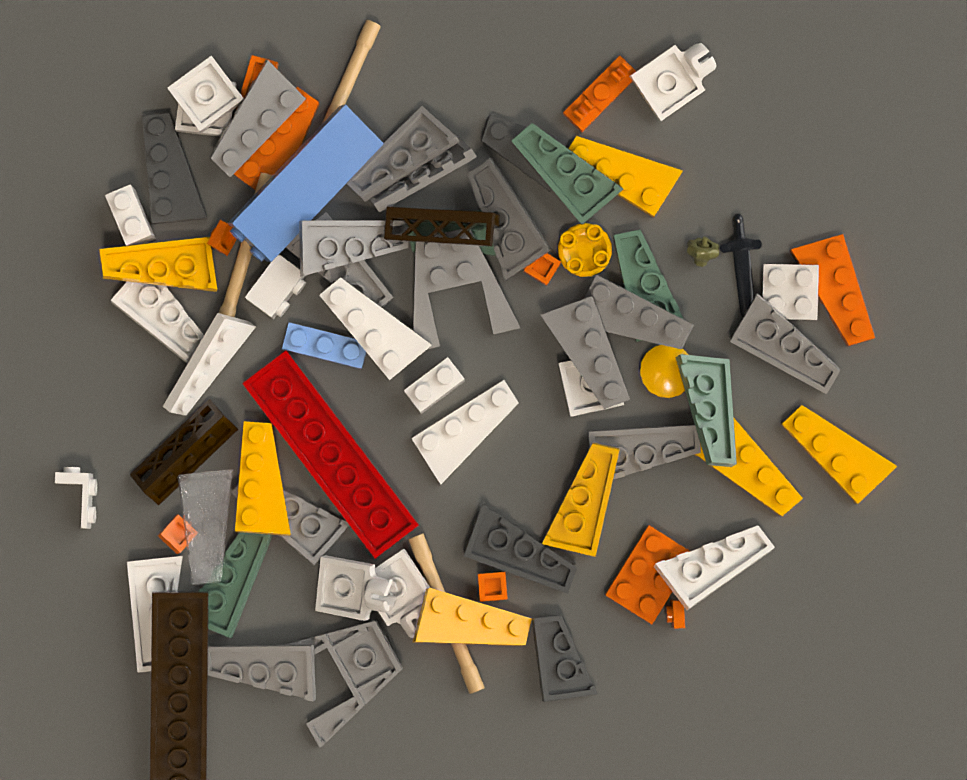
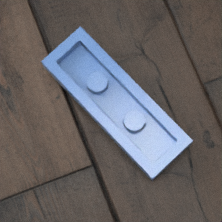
(324, 345)

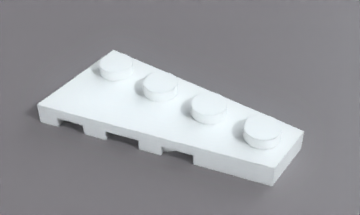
(160, 315)
(377, 331)
(459, 433)
(706, 569)
(145, 578)

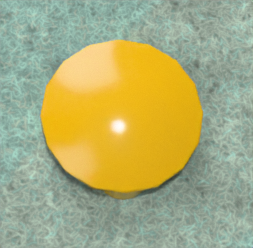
(585, 249)
(661, 372)

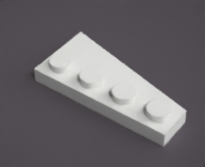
(211, 356)

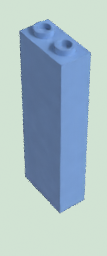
(304, 184)

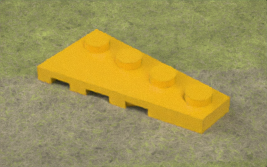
(642, 180)
(168, 263)
(840, 455)
(758, 474)
(260, 489)
(585, 505)
(463, 621)

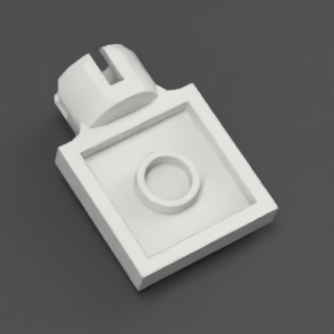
(673, 78)
(352, 589)
(410, 591)

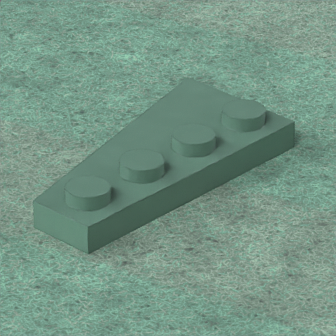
(239, 573)

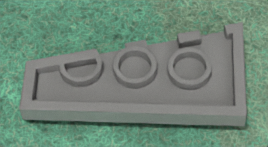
(344, 242)
(356, 274)
(648, 446)
(310, 527)

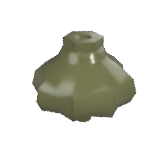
(702, 250)

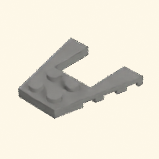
(450, 266)
(365, 664)

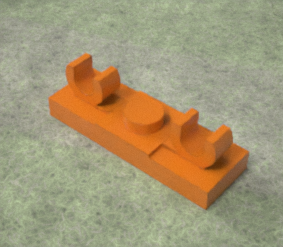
(600, 94)

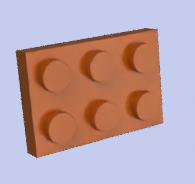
(638, 582)

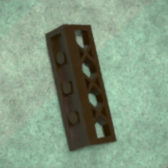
(445, 217)
(186, 455)

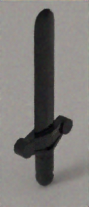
(741, 250)

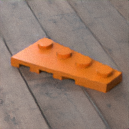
(280, 144)
(838, 287)

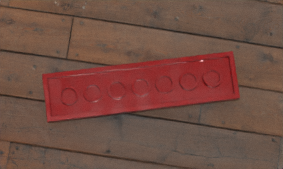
(330, 454)

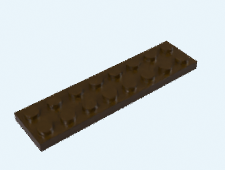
(179, 686)

